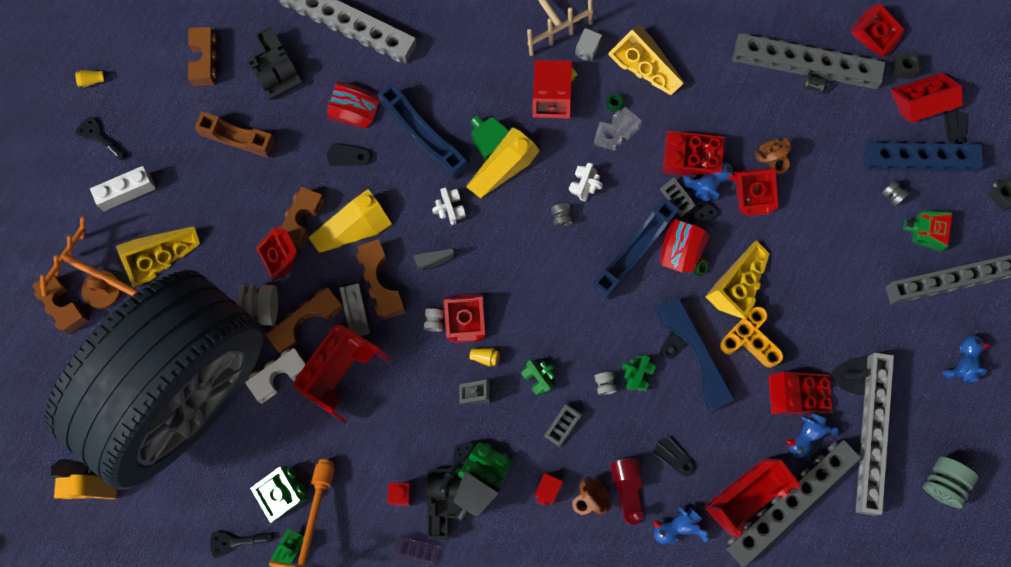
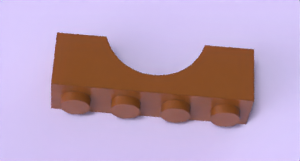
(223, 132)
(373, 258)
(285, 334)

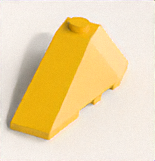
(644, 58)
(508, 159)
(354, 222)
(151, 254)
(738, 286)

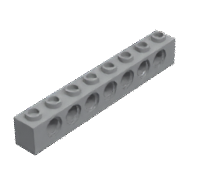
(358, 19)
(874, 435)

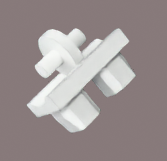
(588, 182)
(448, 198)

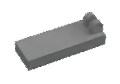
(355, 310)

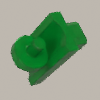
(534, 369)
(635, 373)
(288, 547)

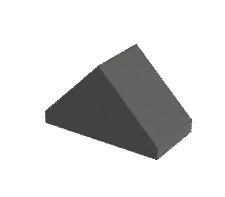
(474, 392)

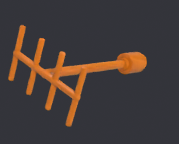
(67, 256)
(321, 480)

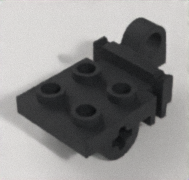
(273, 65)
(441, 506)

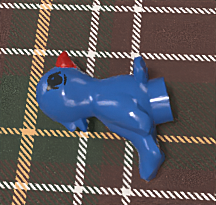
(708, 185)
(969, 366)
(812, 430)
(684, 523)

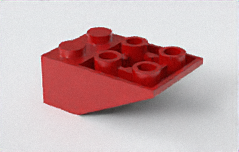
(552, 89)
(692, 154)
(800, 393)

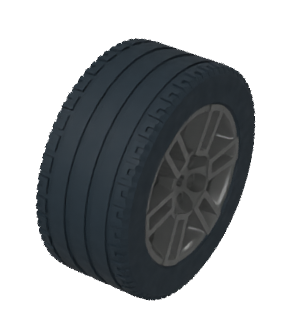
(153, 378)

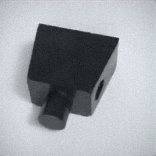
(474, 495)

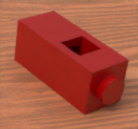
(400, 494)

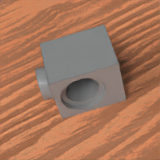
(588, 44)

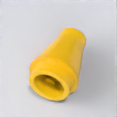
(88, 77)
(486, 356)

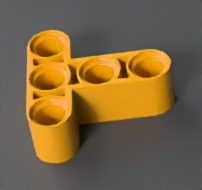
(753, 334)
(83, 487)

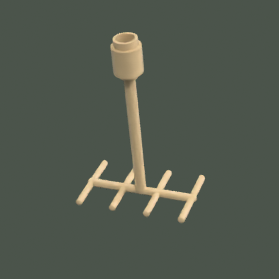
(558, 24)

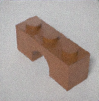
(203, 71)
(304, 203)
(68, 317)

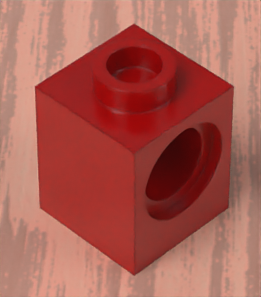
(548, 489)

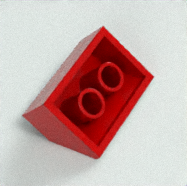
(928, 97)

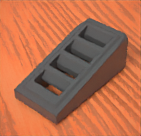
(686, 210)
(431, 259)
(554, 439)

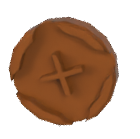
(774, 151)
(98, 293)
(594, 495)

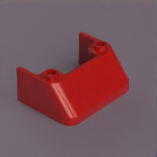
(330, 364)
(750, 493)

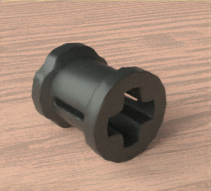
(814, 83)

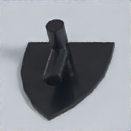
(851, 375)

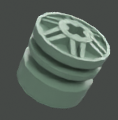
(951, 482)

